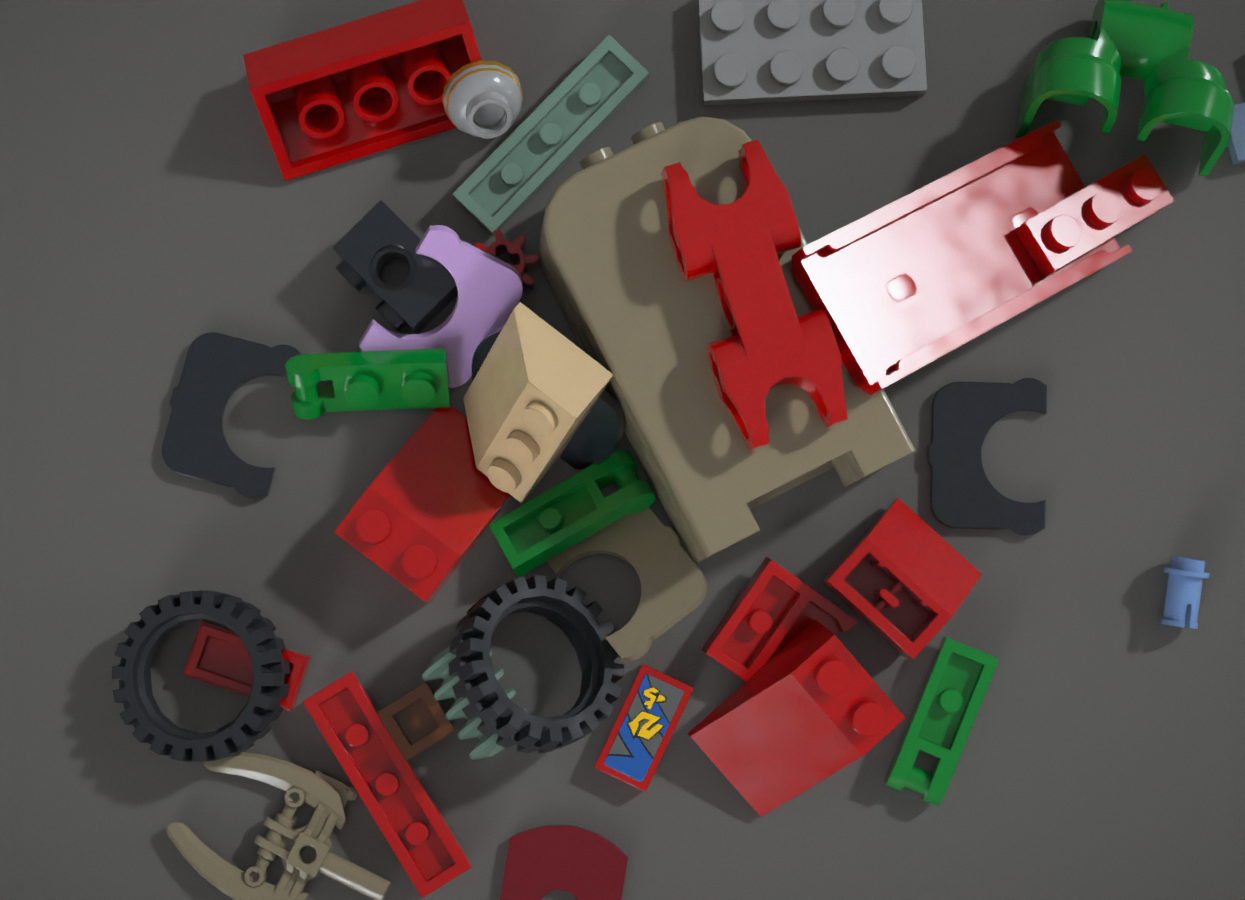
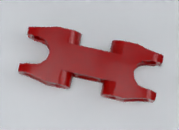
(767, 337)

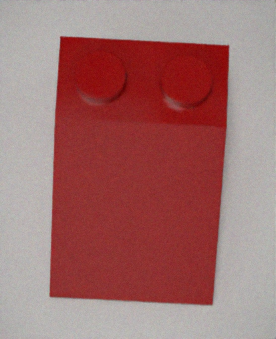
(425, 506)
(796, 721)

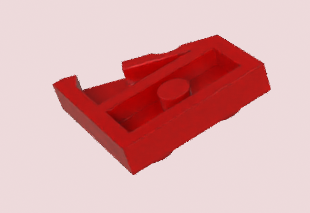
(768, 617)

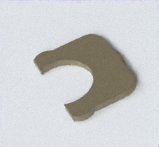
(667, 575)

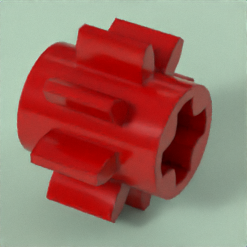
(515, 254)

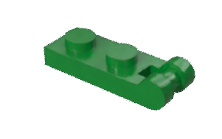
(368, 381)
(571, 512)
(942, 719)

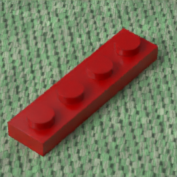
(387, 784)

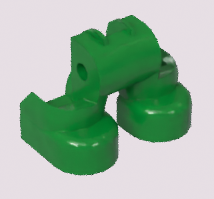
(1142, 45)

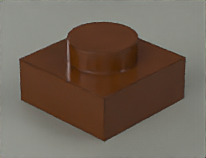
(416, 721)

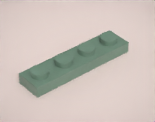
(551, 135)

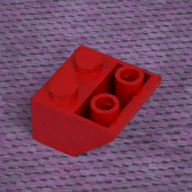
(903, 579)

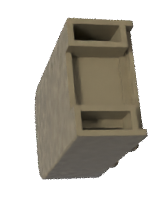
(640, 319)

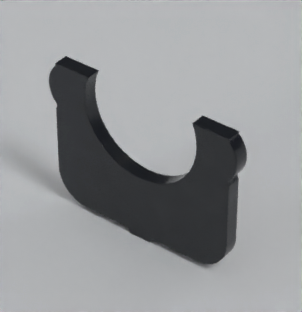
(195, 432)
(958, 482)

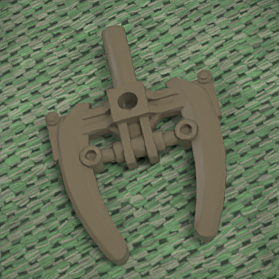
(303, 851)

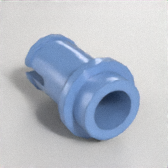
(1183, 592)

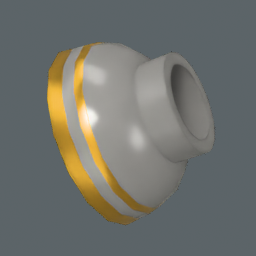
(483, 98)

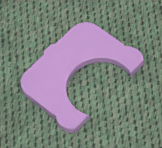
(484, 302)

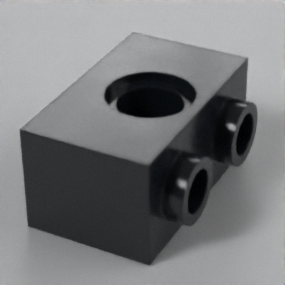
(386, 237)

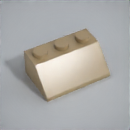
(529, 401)

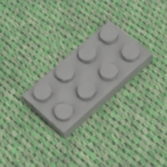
(810, 50)

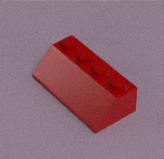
(360, 84)

